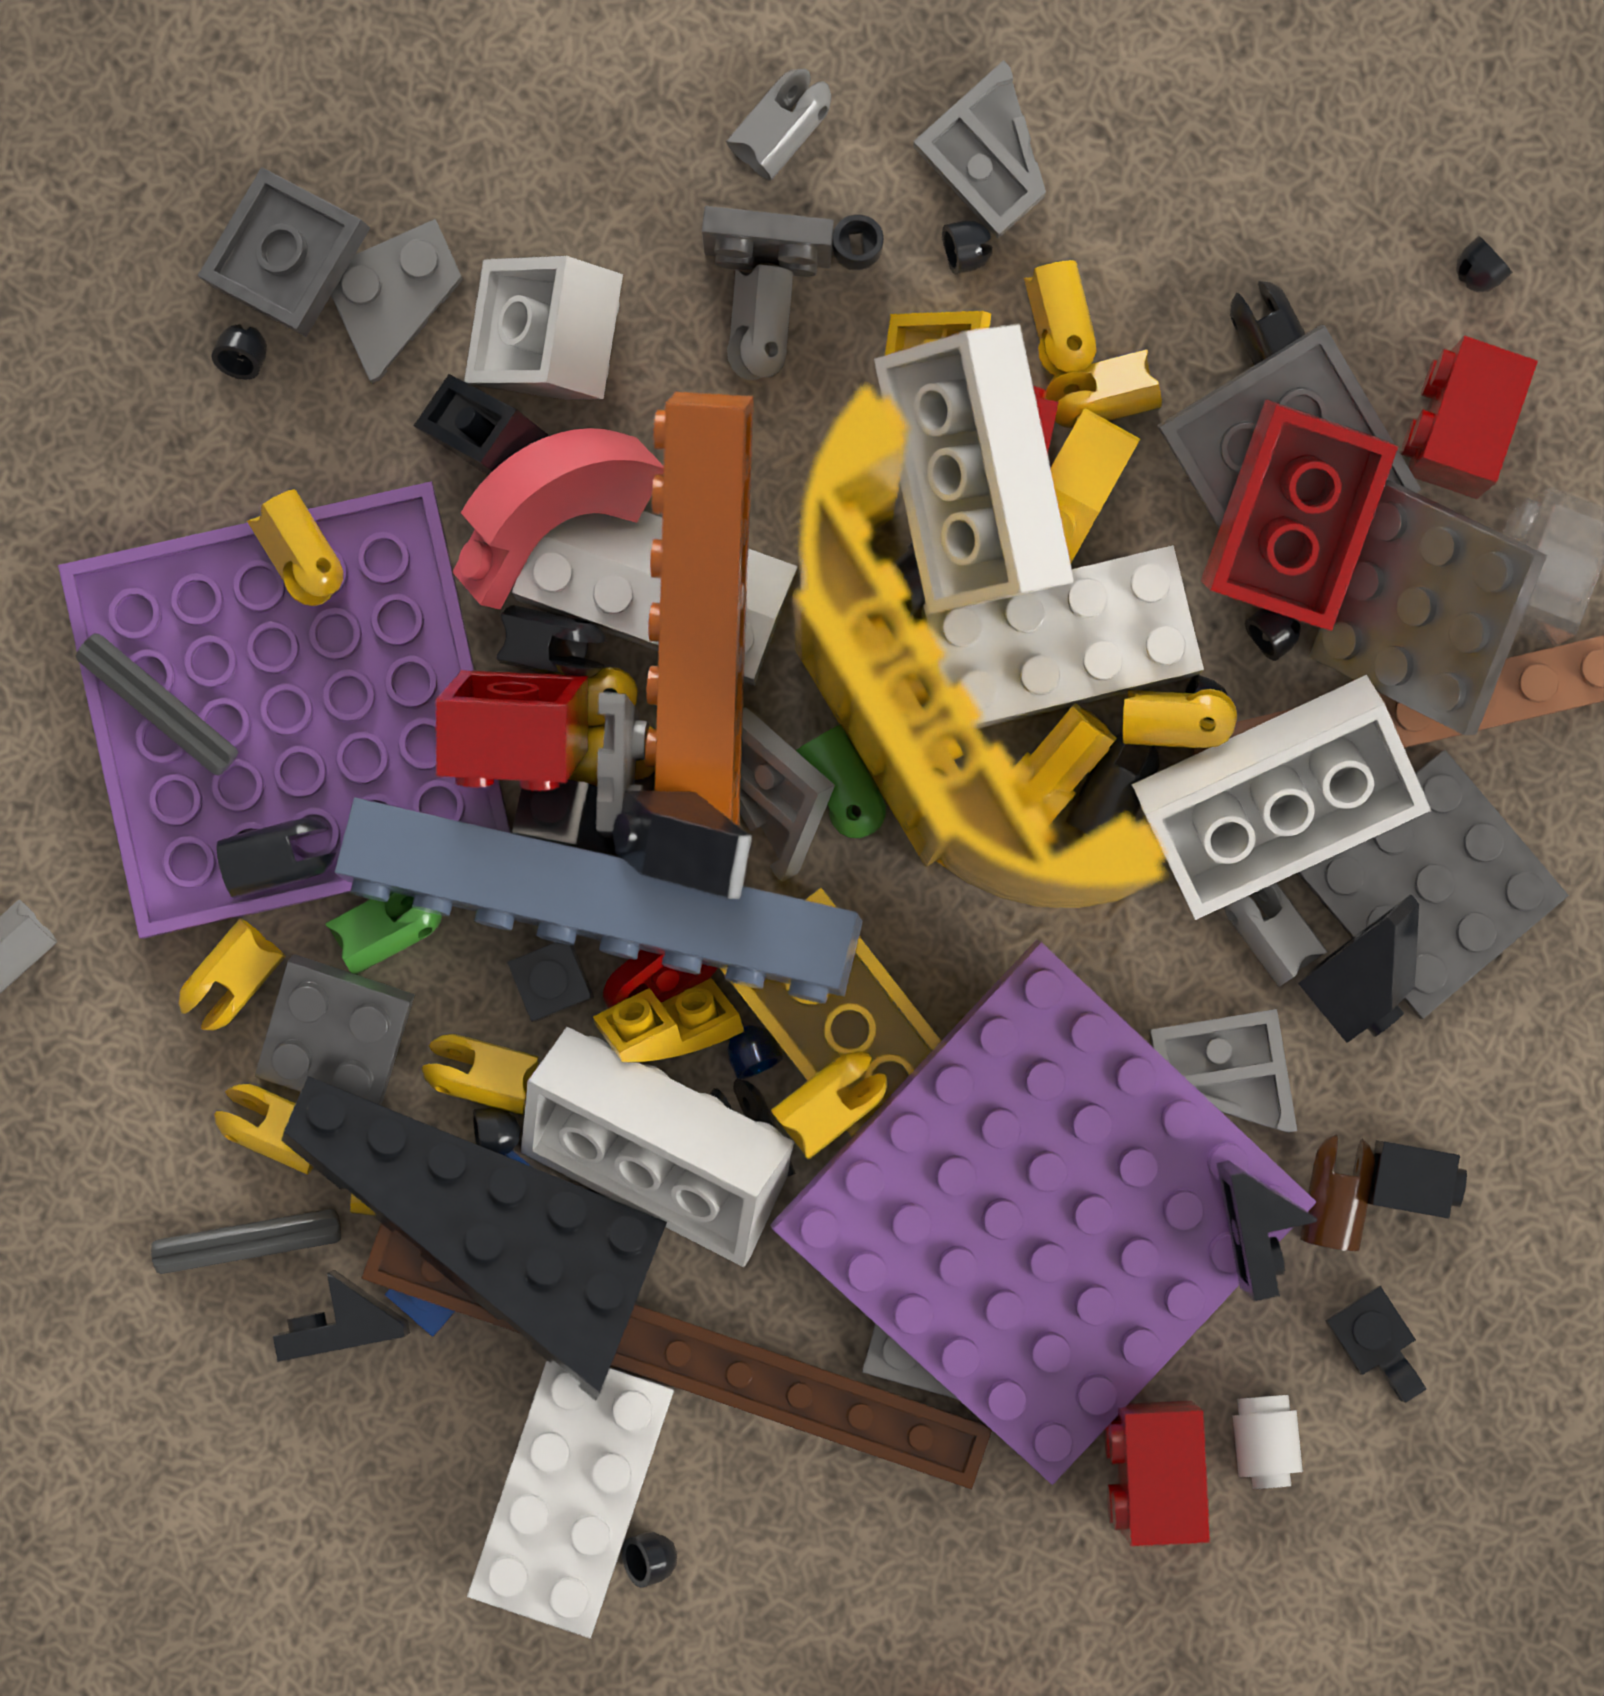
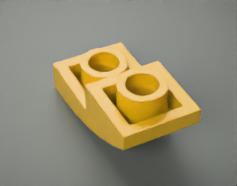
(651, 1030)

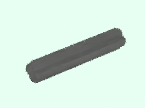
(156, 704)
(246, 1241)

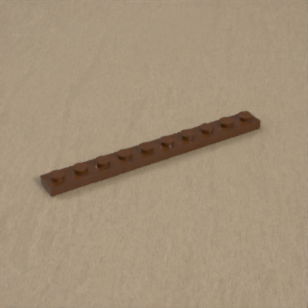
(739, 1377)

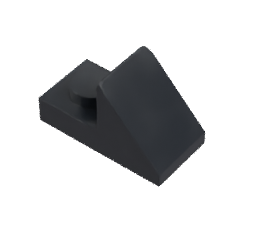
(1251, 1214)
(358, 1322)

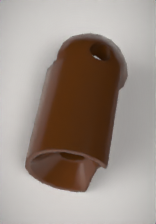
(1339, 1198)

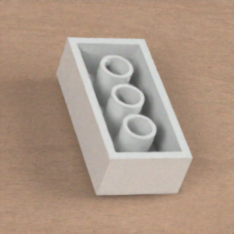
(1072, 643)
(1282, 796)
(570, 1497)

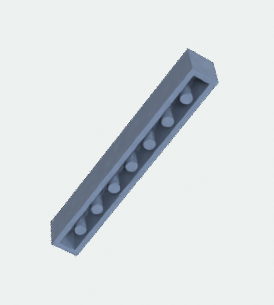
(597, 898)

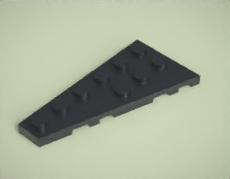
(505, 1233)

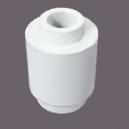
(1267, 1441)

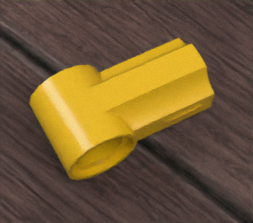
(1061, 762)

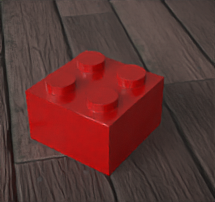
(1470, 416)
(511, 728)
(1159, 1473)

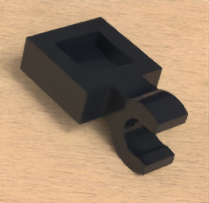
(1373, 1337)

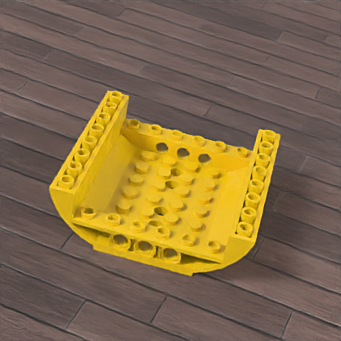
(875, 692)

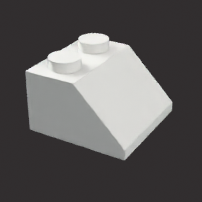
(544, 327)

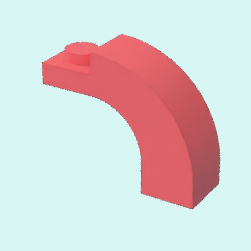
(542, 488)

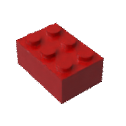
(1298, 515)

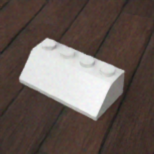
(975, 469)
(601, 574)
(654, 1145)

